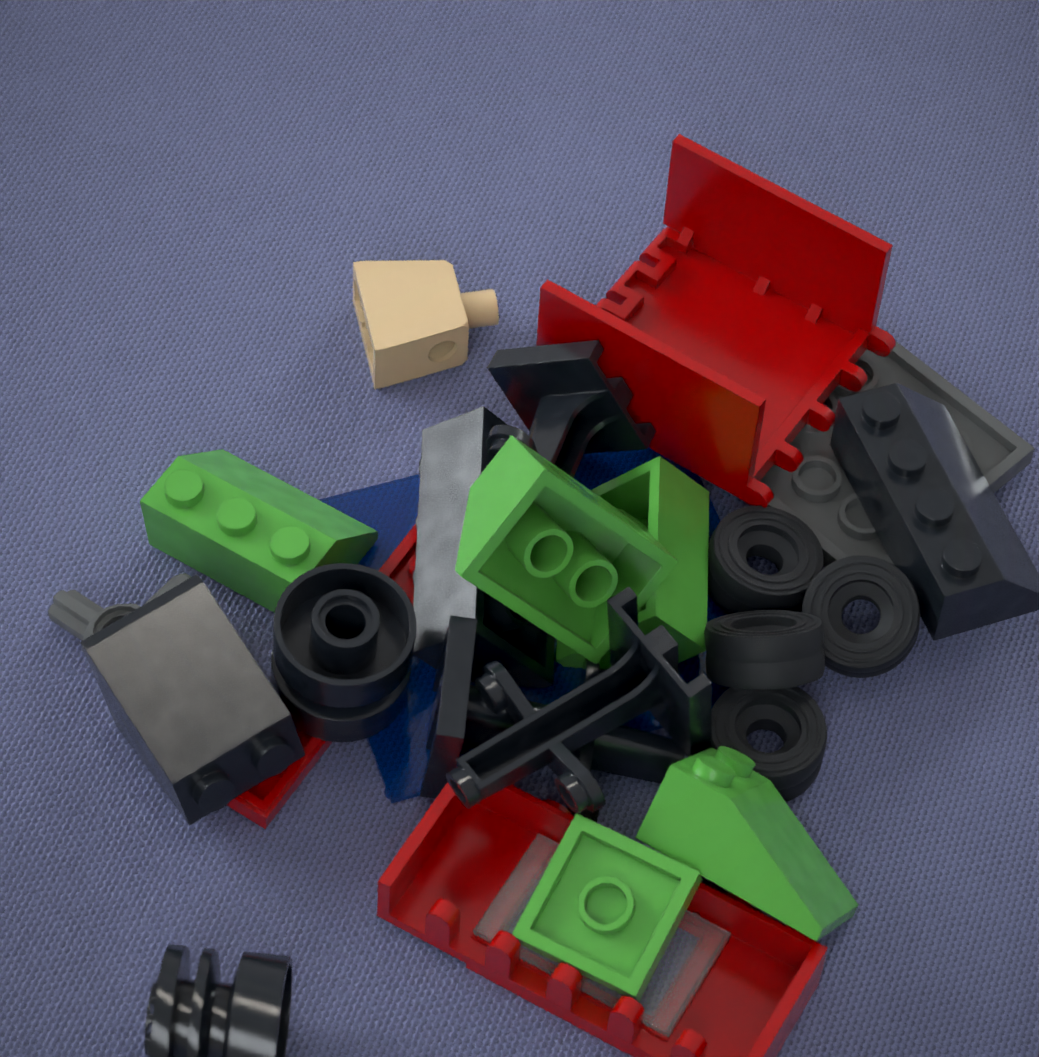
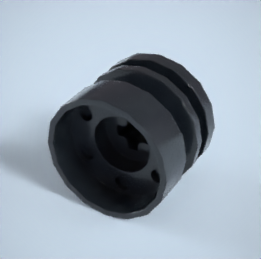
(215, 1016)

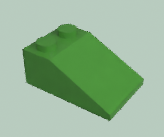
(746, 840)

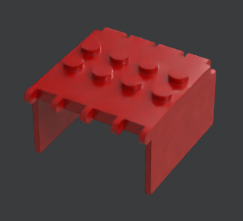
(734, 321)

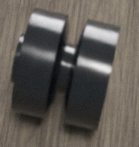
(343, 651)

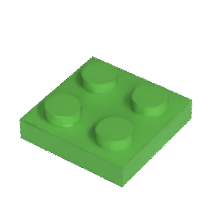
(607, 907)

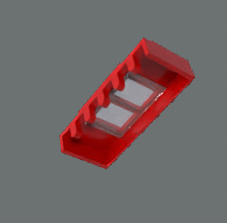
(720, 990)

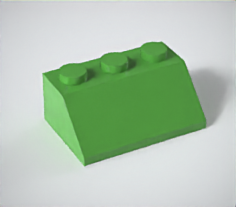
(678, 517)
(246, 525)
(554, 549)

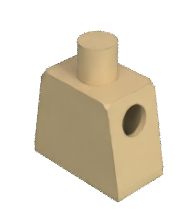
(416, 317)

